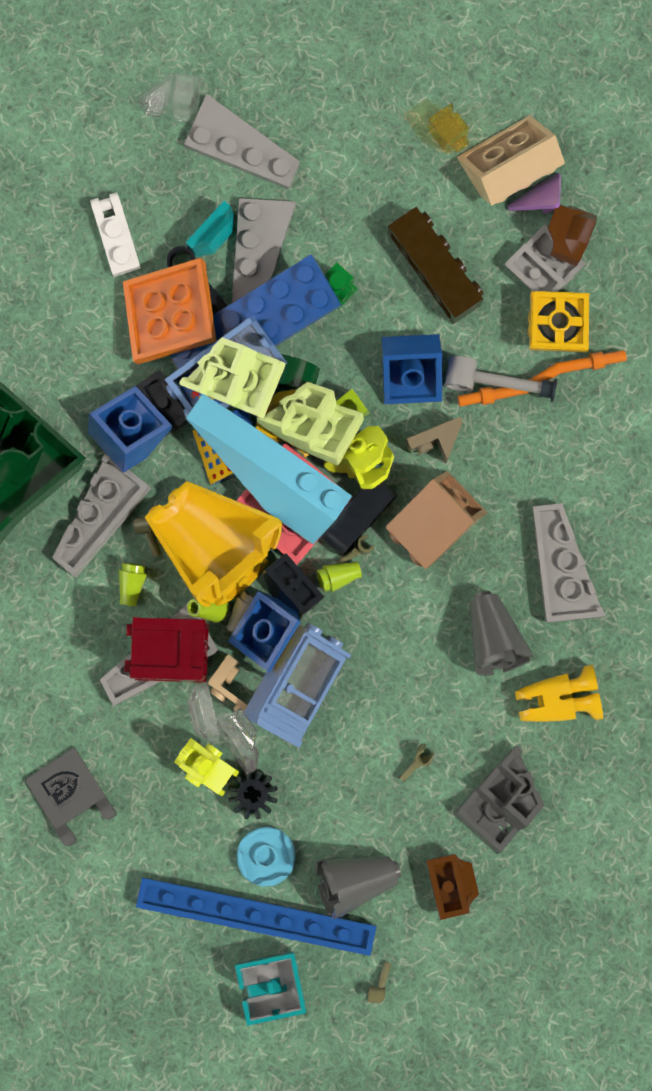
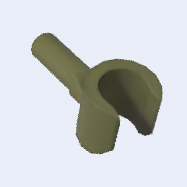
(141, 526)
(356, 551)
(419, 760)
(377, 993)

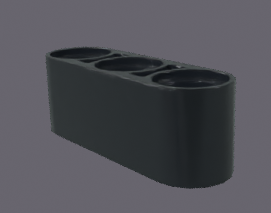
(357, 518)

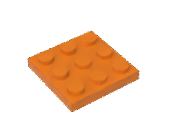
(169, 311)

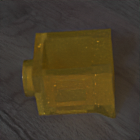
(449, 130)

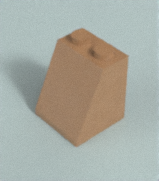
(435, 520)

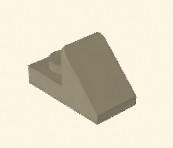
(442, 434)

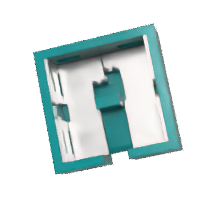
(271, 987)

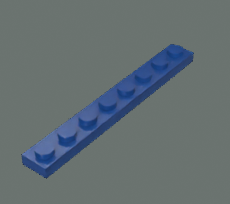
(256, 916)

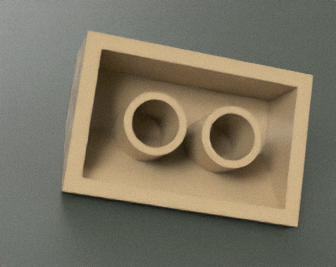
(512, 160)

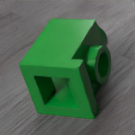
(341, 283)

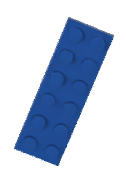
(280, 306)

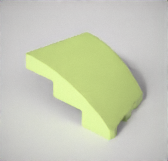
(236, 377)
(314, 422)

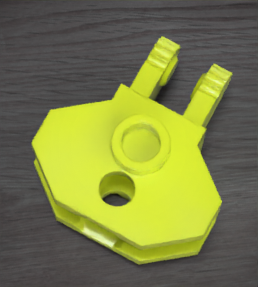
(362, 456)
(205, 766)

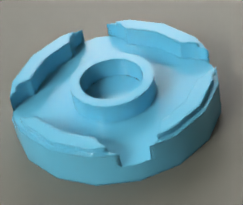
(274, 856)

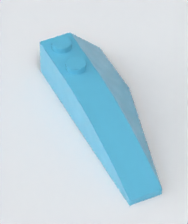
(271, 473)

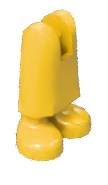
(556, 698)

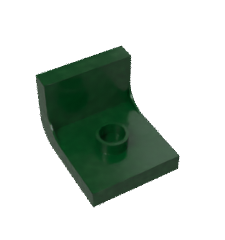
(32, 460)

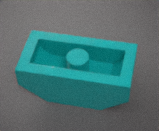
(212, 232)

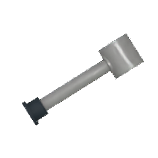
(462, 374)

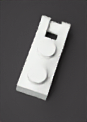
(115, 235)

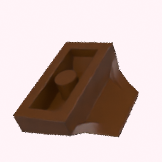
(570, 233)
(452, 885)

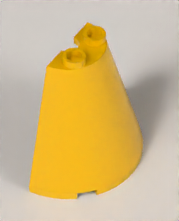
(213, 541)

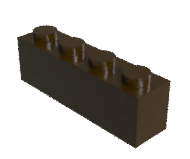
(435, 264)

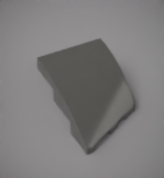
(500, 798)

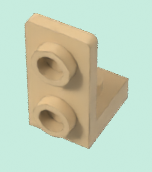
(226, 673)

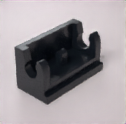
(291, 585)

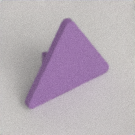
(543, 196)

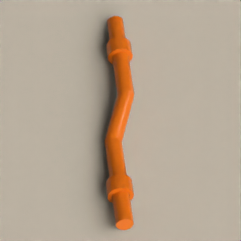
(594, 361)

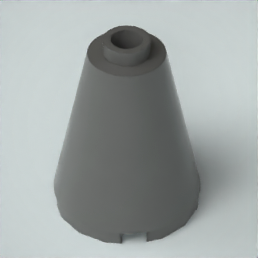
(496, 636)
(354, 881)

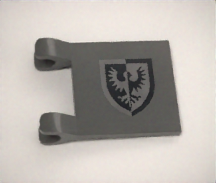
(67, 790)

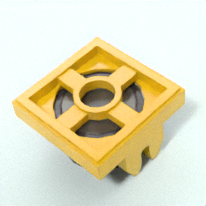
(558, 323)

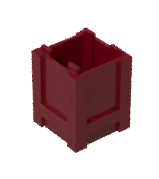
(168, 650)

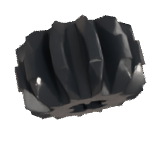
(247, 803)

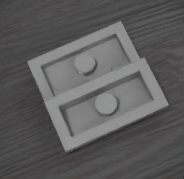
(540, 269)

